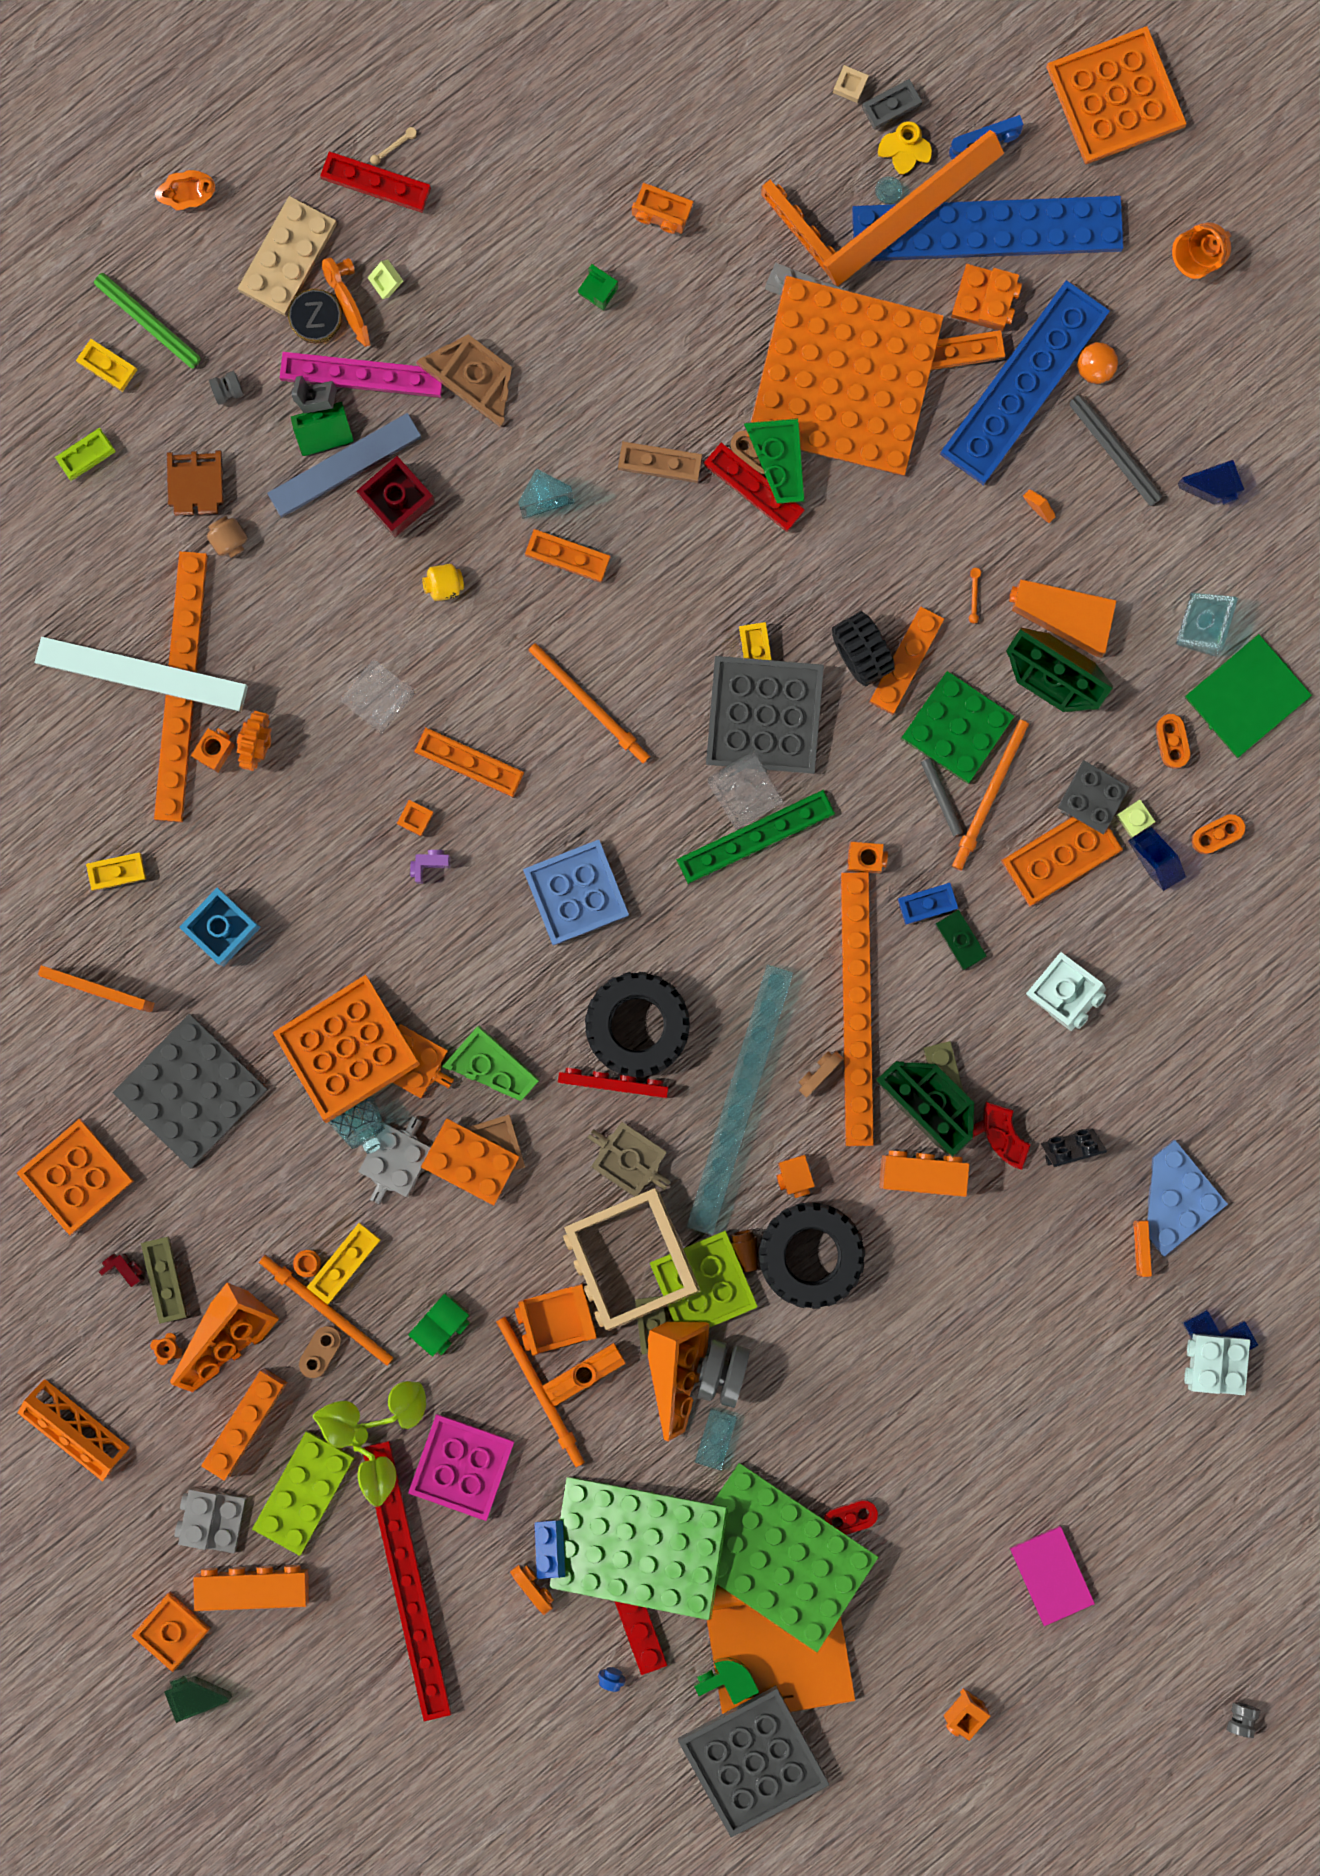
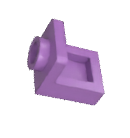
(433, 859)

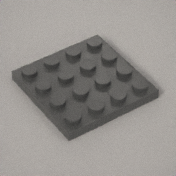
(765, 710)
(190, 1091)
(753, 1761)

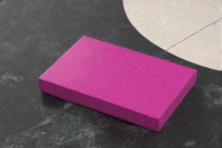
(1051, 1575)

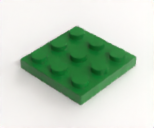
(957, 727)

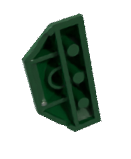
(1057, 672)
(931, 1103)

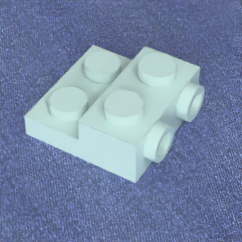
(1067, 992)
(1217, 1364)

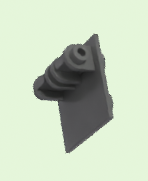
(1093, 797)

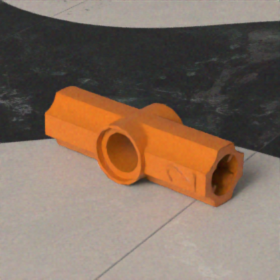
(568, 1384)

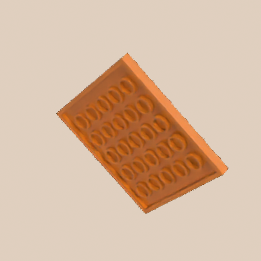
(848, 373)

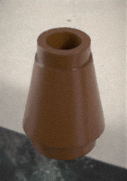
(746, 1249)

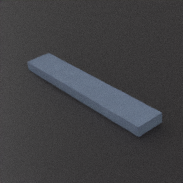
(344, 465)

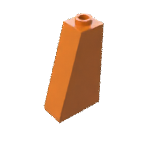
(1066, 613)

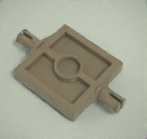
(628, 1159)

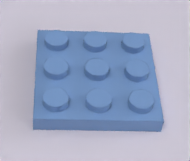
(576, 892)

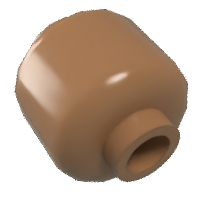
(227, 537)

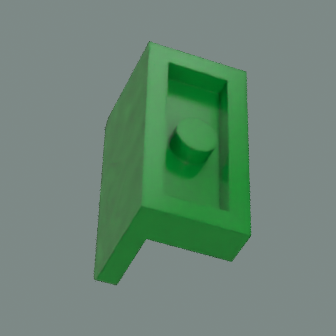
(322, 429)

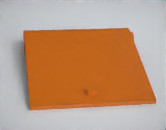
(778, 1658)

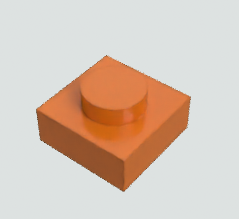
(415, 818)

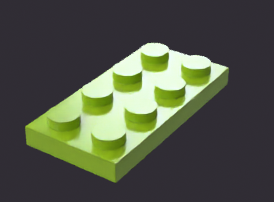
(303, 1493)

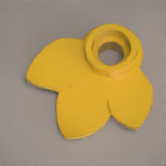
(904, 151)

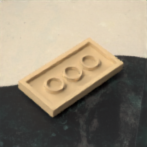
(287, 255)

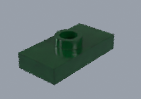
(960, 940)

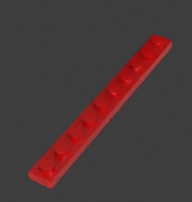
(410, 1597)

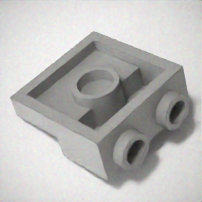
(210, 1520)

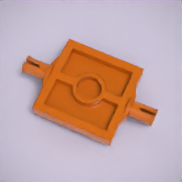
(430, 1058)

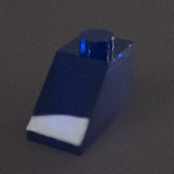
(1214, 484)
(1157, 858)

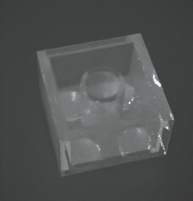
(745, 790)

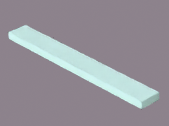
(141, 674)

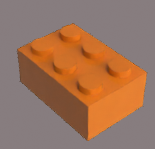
(924, 1174)

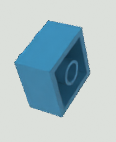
(220, 927)

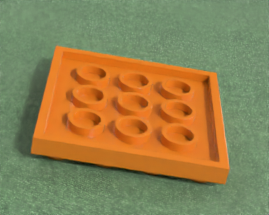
(1116, 95)
(346, 1048)

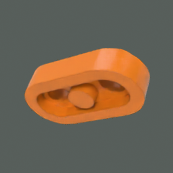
(1173, 741)
(1217, 834)
(540, 1597)

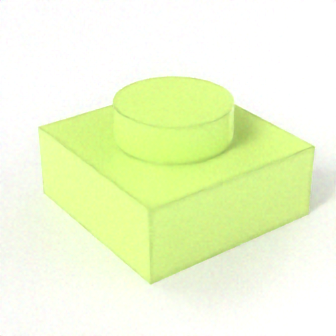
(385, 279)
(1135, 818)

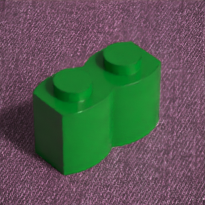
(439, 1325)

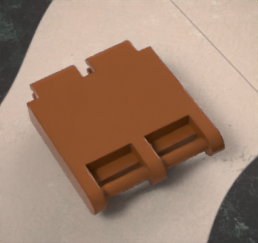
(195, 483)

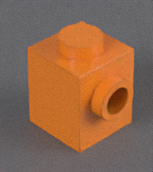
(795, 1176)

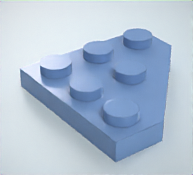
(1178, 1198)

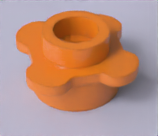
(158, 1347)

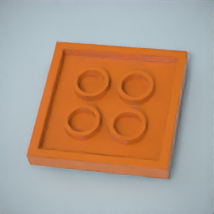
(75, 1177)

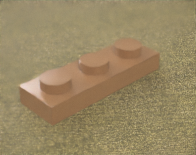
(660, 462)

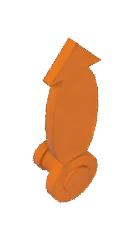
(333, 277)

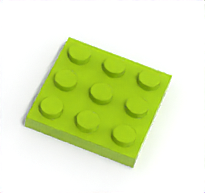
(719, 1277)

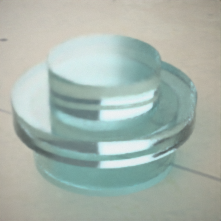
(888, 190)

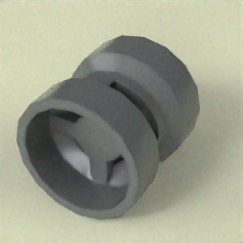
(220, 390)
(1243, 1720)

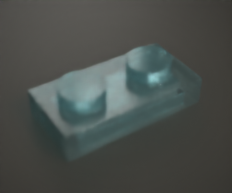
(715, 1439)

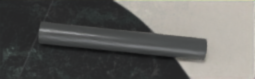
(941, 797)

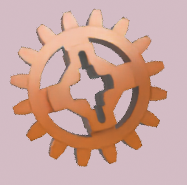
(254, 740)

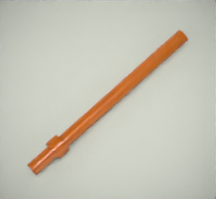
(626, 740)
(968, 842)
(284, 1276)
(566, 1438)

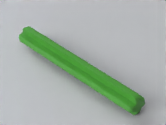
(147, 320)

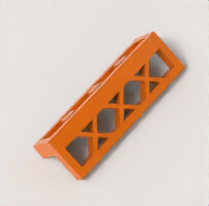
(66, 1436)

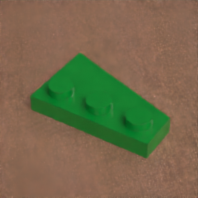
(780, 456)

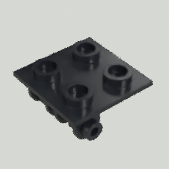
(1072, 1148)

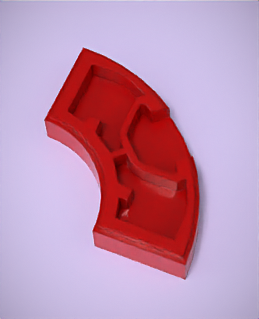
(1002, 1136)

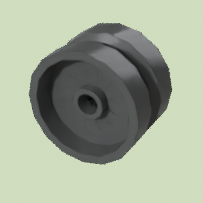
(724, 1373)

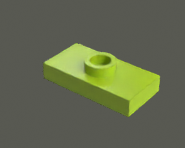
(85, 454)

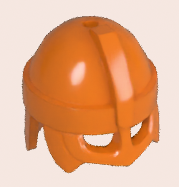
(1201, 250)

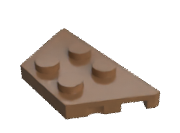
(472, 374)

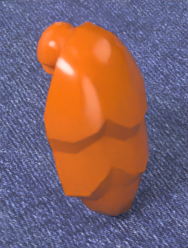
(186, 189)

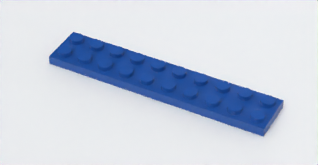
(1004, 228)

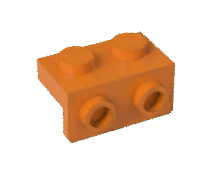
(662, 209)

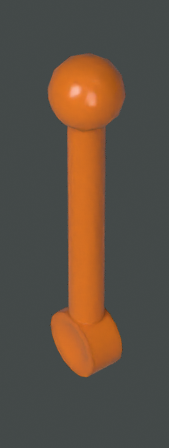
(975, 573)

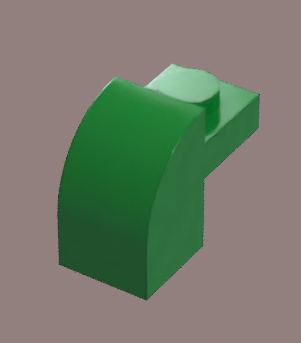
(733, 1675)

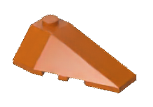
(228, 1326)
(673, 1363)

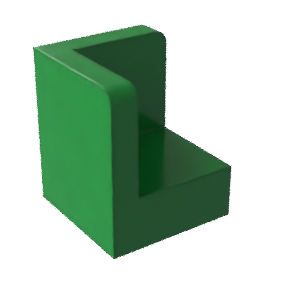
(598, 287)

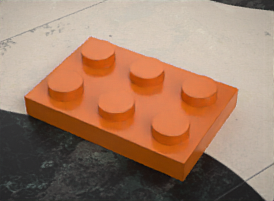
(470, 1161)

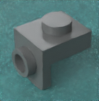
(313, 397)

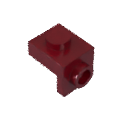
(128, 1269)

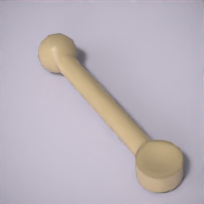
(410, 134)

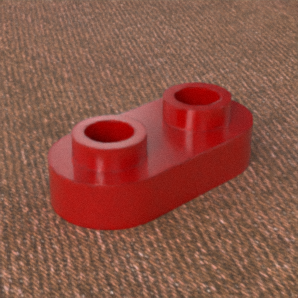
(849, 1514)

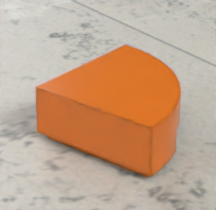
(1039, 505)

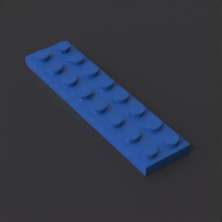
(1024, 382)

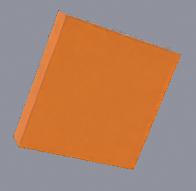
(171, 1631)

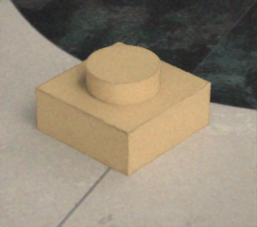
(850, 84)

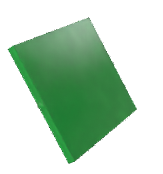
(1248, 696)

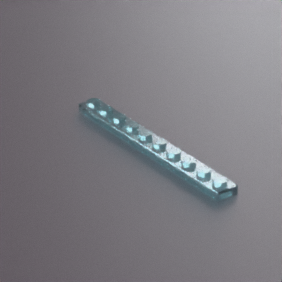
(739, 1100)

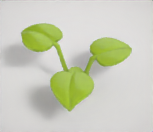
(341, 1429)

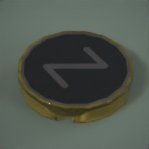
(315, 316)

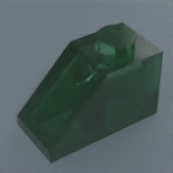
(193, 1697)

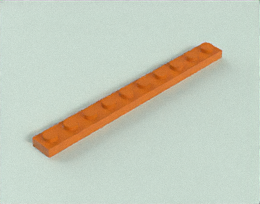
(179, 711)
(856, 1009)

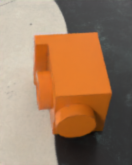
(966, 1715)

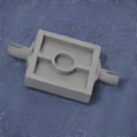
(396, 1162)

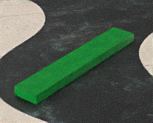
(755, 836)

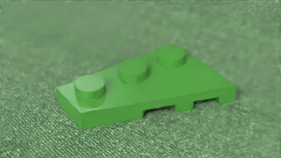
(491, 1064)

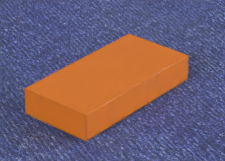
(1142, 1248)

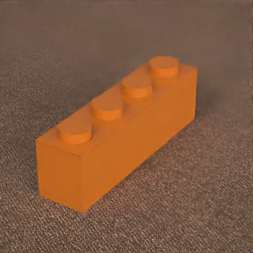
(244, 1424)
(251, 1589)

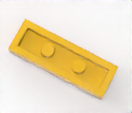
(343, 1263)

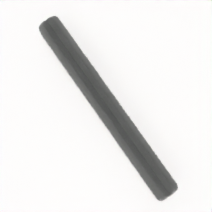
(1115, 450)

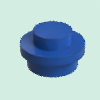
(611, 1679)

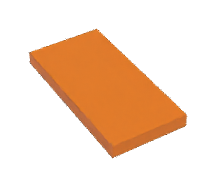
(1058, 858)
(96, 989)

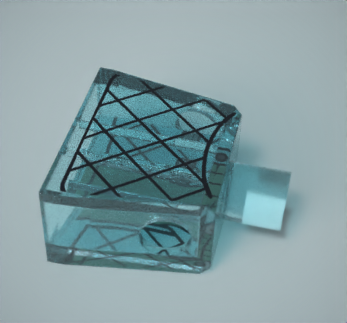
(360, 1125)

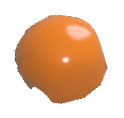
(1097, 363)

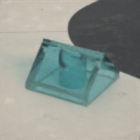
(544, 494)
(1206, 622)

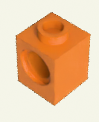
(215, 761)
(854, 860)

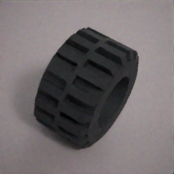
(863, 648)

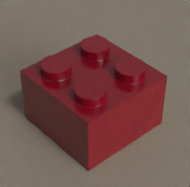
(395, 496)

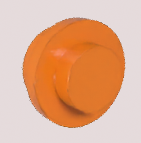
(307, 1263)

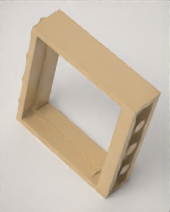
(671, 1239)

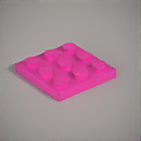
(461, 1467)

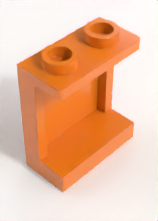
(556, 1319)

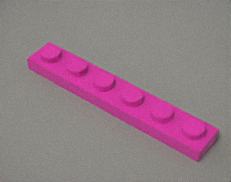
(359, 374)

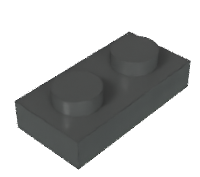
(891, 104)

